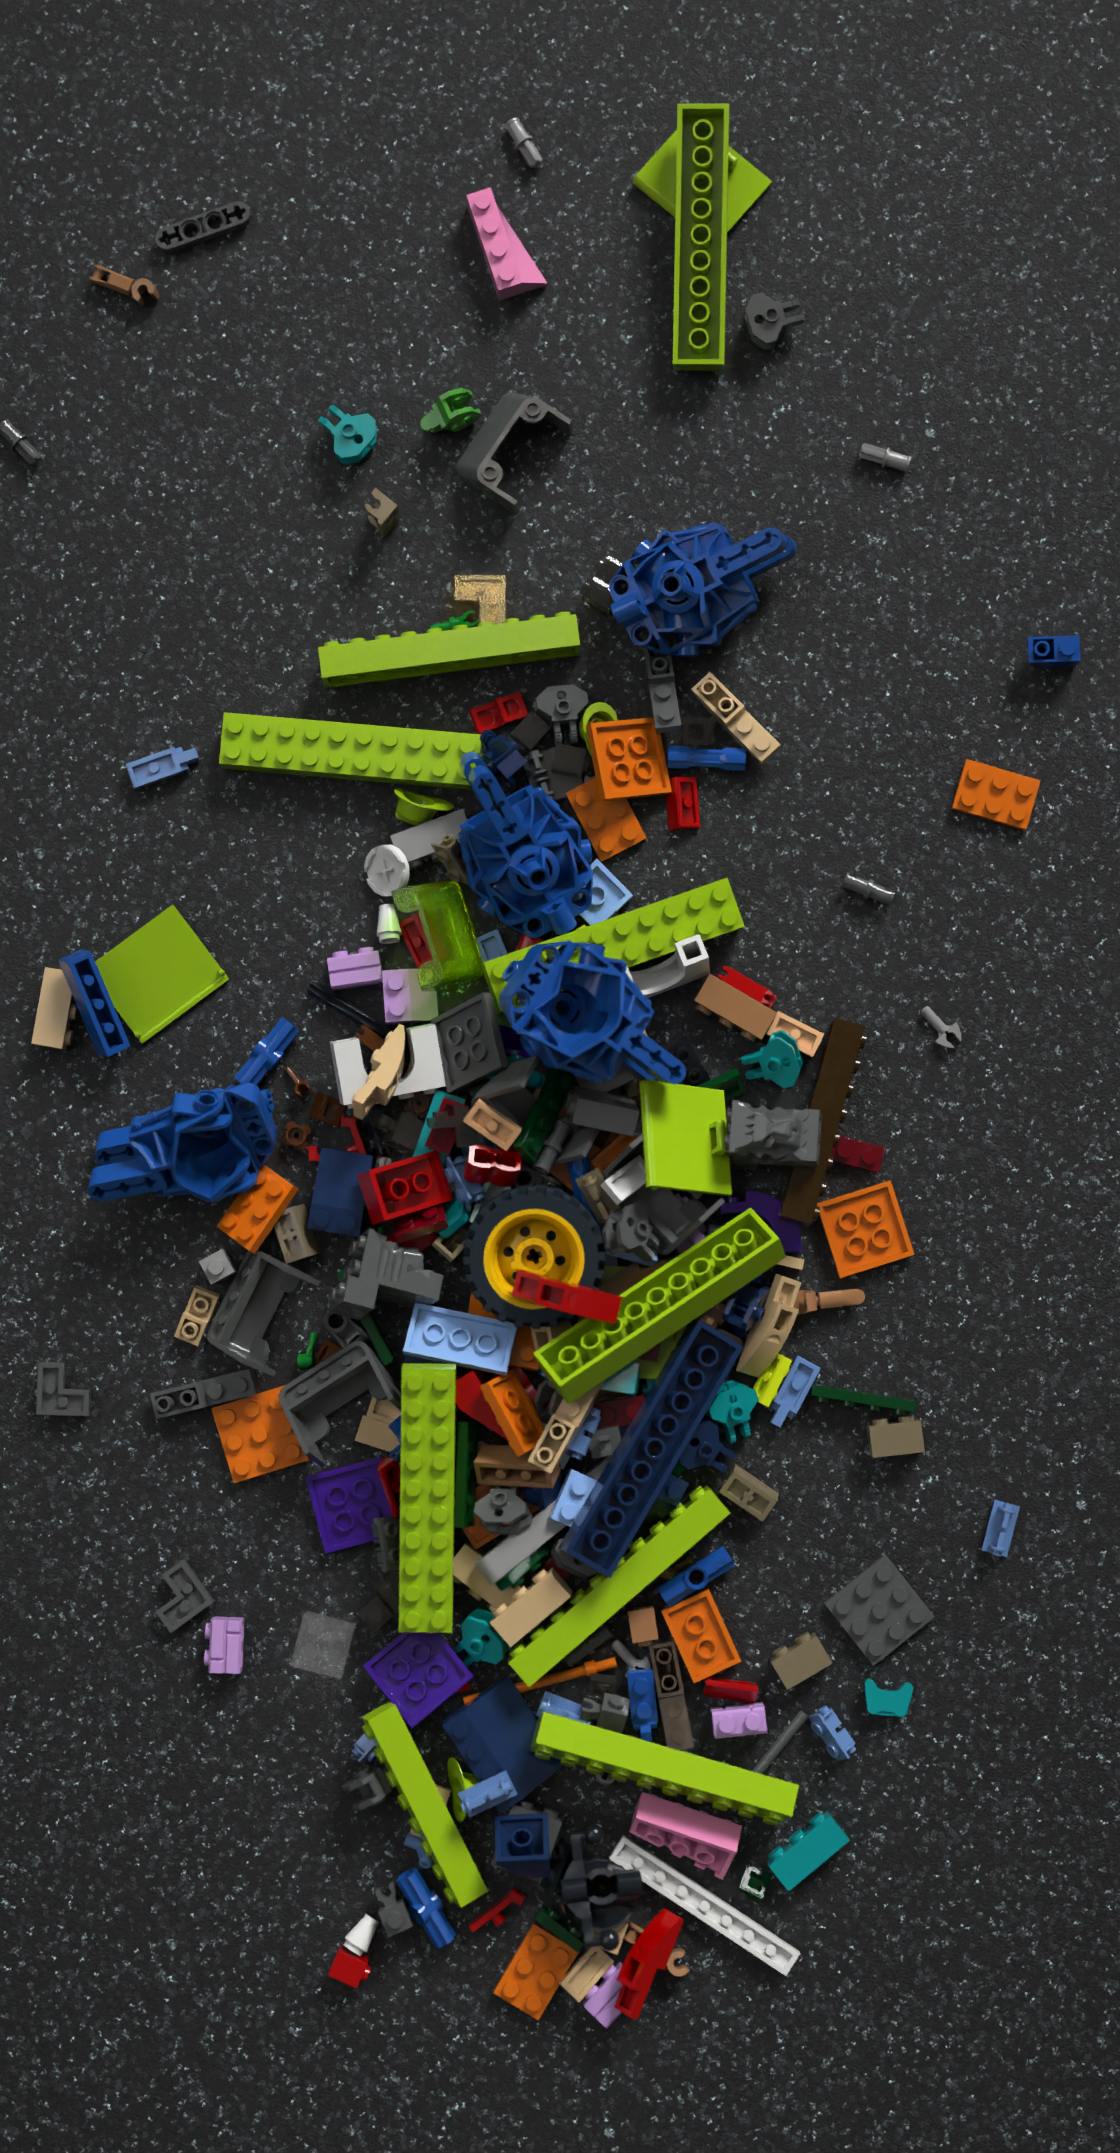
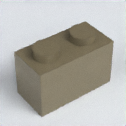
(895, 1437)
(800, 1660)

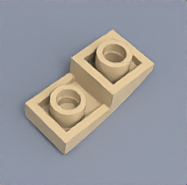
(197, 1315)

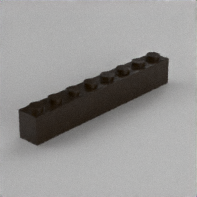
(828, 1096)

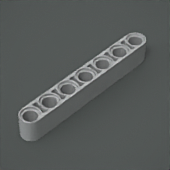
(518, 1547)

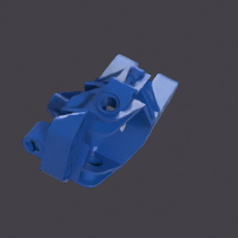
(720, 589)
(506, 837)
(608, 1021)
(177, 1156)

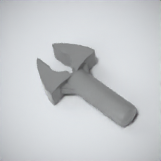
(938, 1024)
(628, 1657)

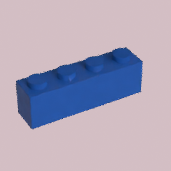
(94, 1003)

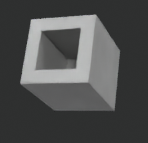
(218, 1266)

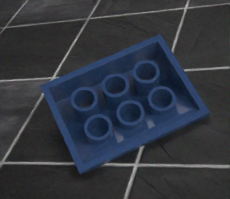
(496, 1736)

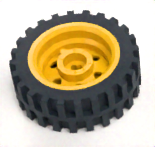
(499, 1227)

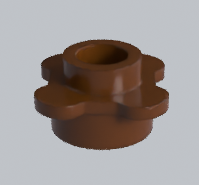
(422, 1110)
(303, 1132)

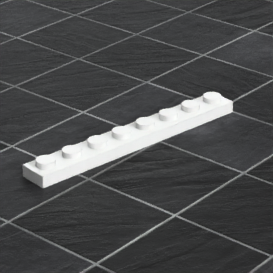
(705, 1905)

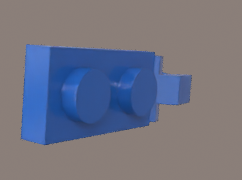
(643, 1701)

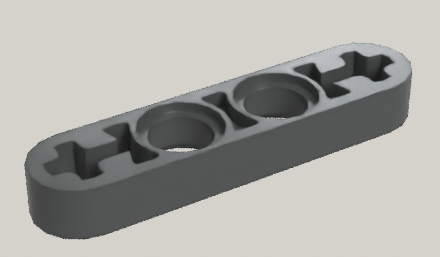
(204, 231)

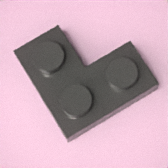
(54, 1398)
(189, 1599)

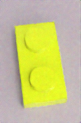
(770, 1380)

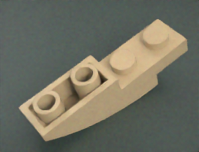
(735, 719)
(385, 1074)
(770, 1334)
(562, 1430)

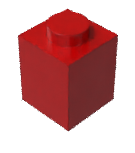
(349, 1967)

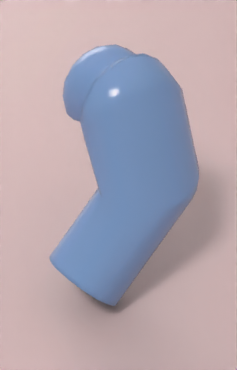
(414, 1842)

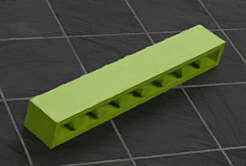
(424, 1804)

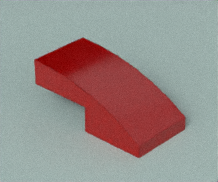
(498, 713)

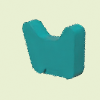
(456, 1215)
(887, 1701)

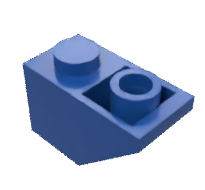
(1054, 651)

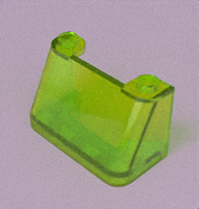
(447, 932)

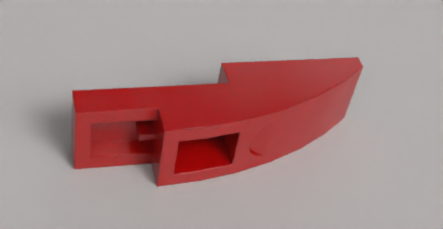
(567, 1296)
(647, 1954)

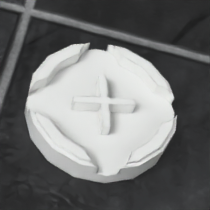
(386, 869)

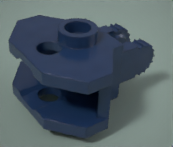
(502, 756)
(745, 1308)
(705, 1447)

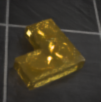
(486, 589)

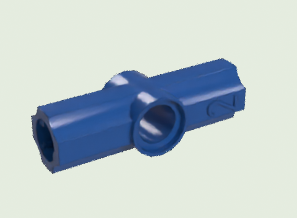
(267, 1053)
(680, 1585)
(425, 1907)

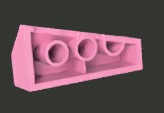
(505, 256)
(687, 1832)

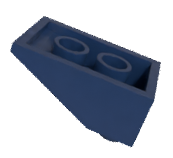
(337, 1195)

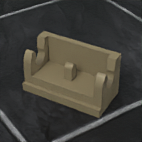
(385, 513)
(294, 1236)
(749, 1493)

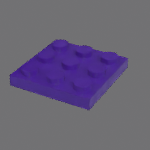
(347, 1502)
(418, 1674)

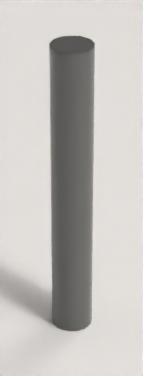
(780, 1743)

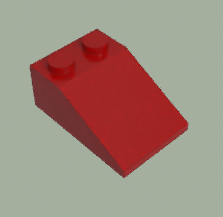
(404, 1187)
(471, 1399)

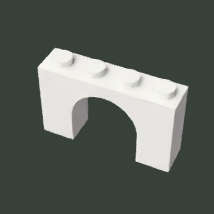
(686, 965)
(423, 1074)

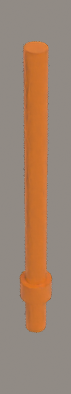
(585, 1670)

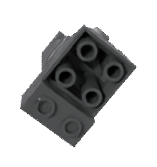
(772, 1136)
(385, 1273)

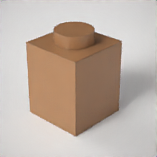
(643, 1625)

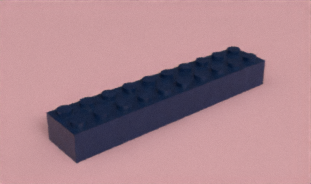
(651, 1447)

